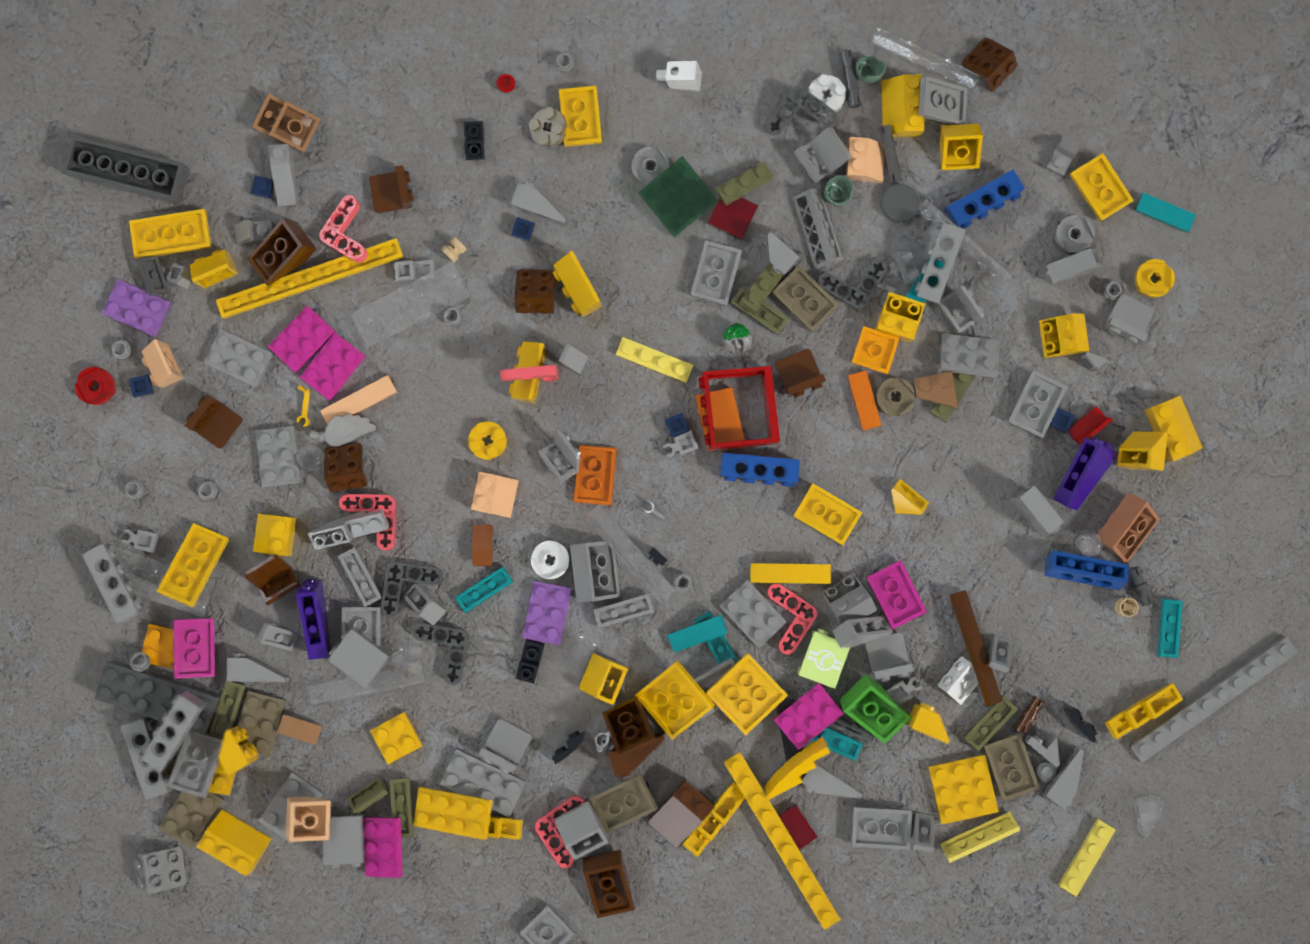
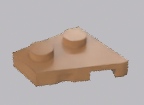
(937, 388)

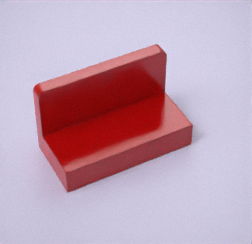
(1088, 425)

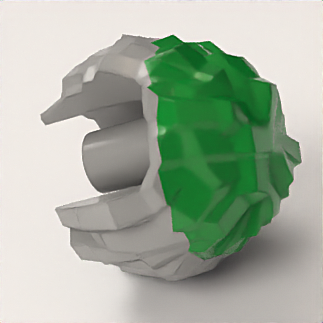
(736, 337)

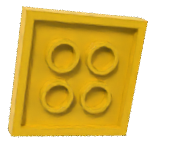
(746, 693)
(675, 700)
(963, 789)

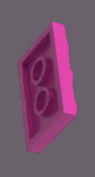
(301, 339)
(332, 366)
(896, 594)
(193, 648)
(808, 716)
(383, 847)

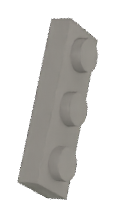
(360, 577)
(623, 610)

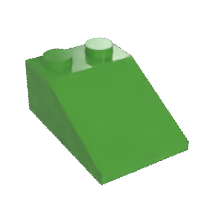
(874, 708)

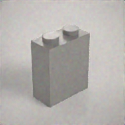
(1037, 511)
(359, 657)
(345, 841)

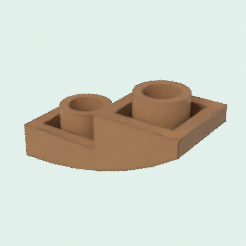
(299, 729)

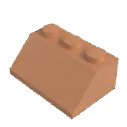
(1128, 527)

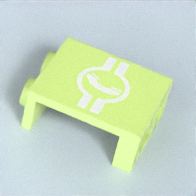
(823, 659)

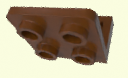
(991, 62)
(391, 190)
(534, 291)
(799, 373)
(213, 421)
(344, 467)
(273, 578)

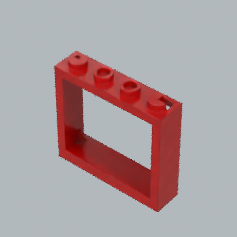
(769, 401)

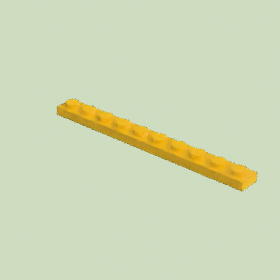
(308, 279)
(782, 840)

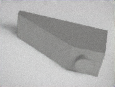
(283, 174)
(534, 203)
(861, 630)
(251, 670)
(827, 783)
(1065, 784)

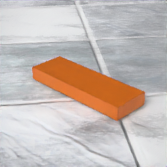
(864, 400)

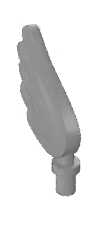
(343, 429)

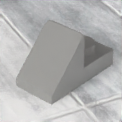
(1062, 156)
(252, 231)
(277, 636)
(1000, 653)
(1048, 751)
(923, 832)

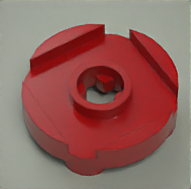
(85, 382)

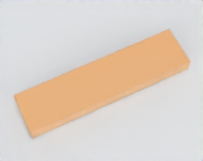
(361, 399)

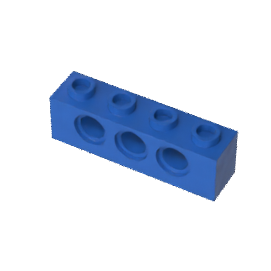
(1008, 182)
(790, 468)
(1086, 570)

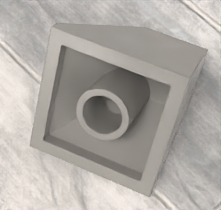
(782, 252)

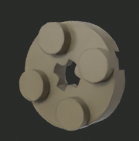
(558, 128)
(906, 397)

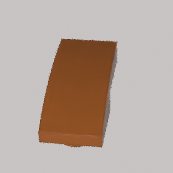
(482, 545)

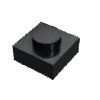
(656, 557)

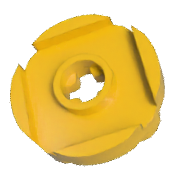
(1160, 287)
(477, 444)

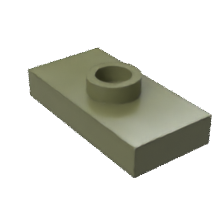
(367, 795)

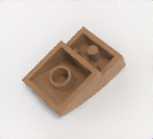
(286, 123)

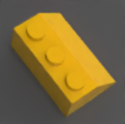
(901, 105)
(576, 285)
(530, 355)
(1173, 418)
(234, 843)

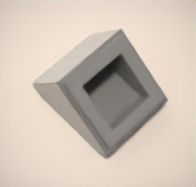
(180, 276)
(1092, 361)

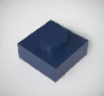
(262, 187)
(523, 229)
(141, 386)
(1062, 420)
(676, 425)

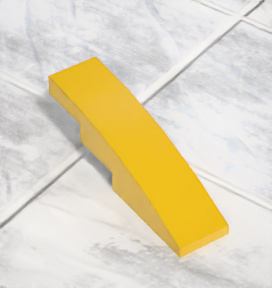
(790, 573)
(1143, 710)
(790, 773)
(719, 816)
(505, 827)

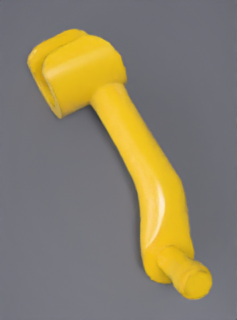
(304, 406)

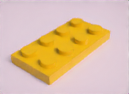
(170, 233)
(193, 565)
(453, 813)

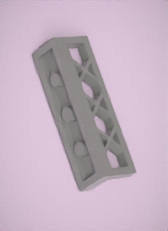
(821, 221)

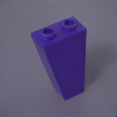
(1085, 472)
(314, 618)

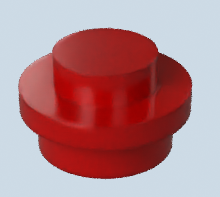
(506, 83)

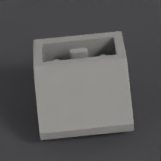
(849, 599)
(581, 830)

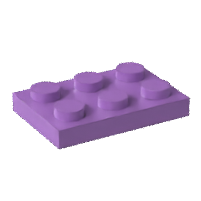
(136, 308)
(547, 613)

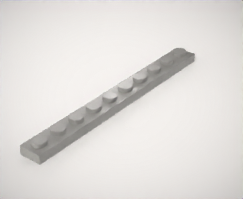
(1213, 699)

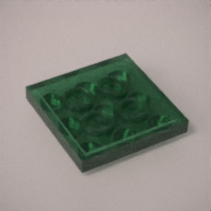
(677, 196)

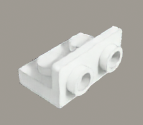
(959, 680)

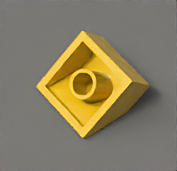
(960, 146)
(213, 268)
(274, 535)
(927, 722)

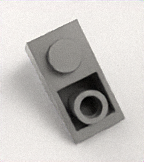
(572, 359)

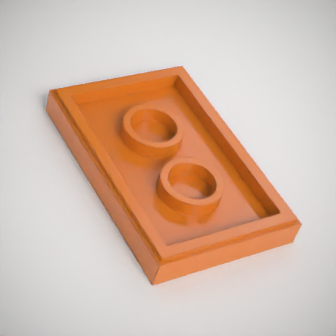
(725, 416)
(595, 475)

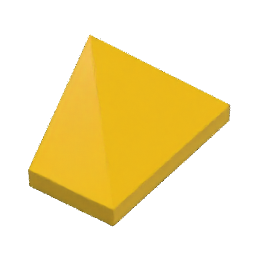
(907, 499)

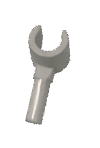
(650, 508)

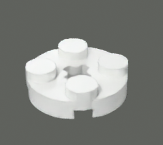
(831, 84)
(540, 555)

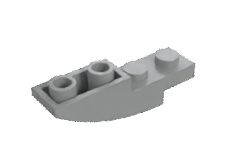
(348, 527)

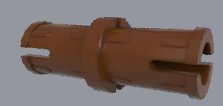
(1029, 715)

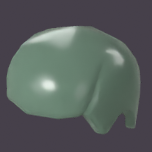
(870, 69)
(838, 190)

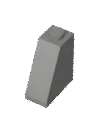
(1073, 266)

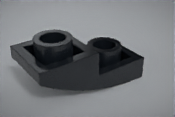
(474, 140)
(530, 661)
(1084, 728)
(573, 742)

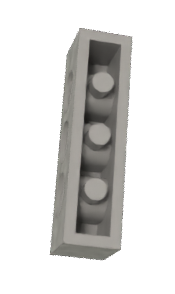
(955, 236)
(94, 559)
(191, 707)
(149, 786)

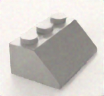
(594, 572)

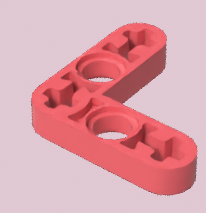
(338, 230)
(546, 373)
(390, 512)
(799, 618)
(549, 818)

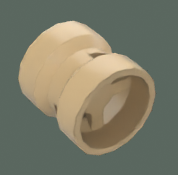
(453, 249)
(1126, 607)

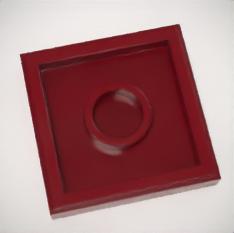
(734, 217)
(797, 827)

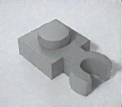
(683, 443)
(142, 540)
(901, 691)

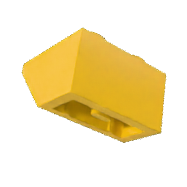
(900, 317)
(1064, 335)
(1143, 451)
(603, 678)
(237, 750)

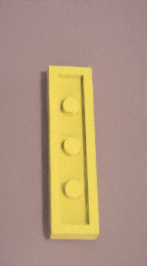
(654, 360)
(979, 837)
(1086, 857)

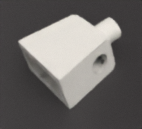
(681, 75)

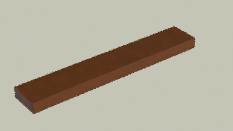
(976, 648)

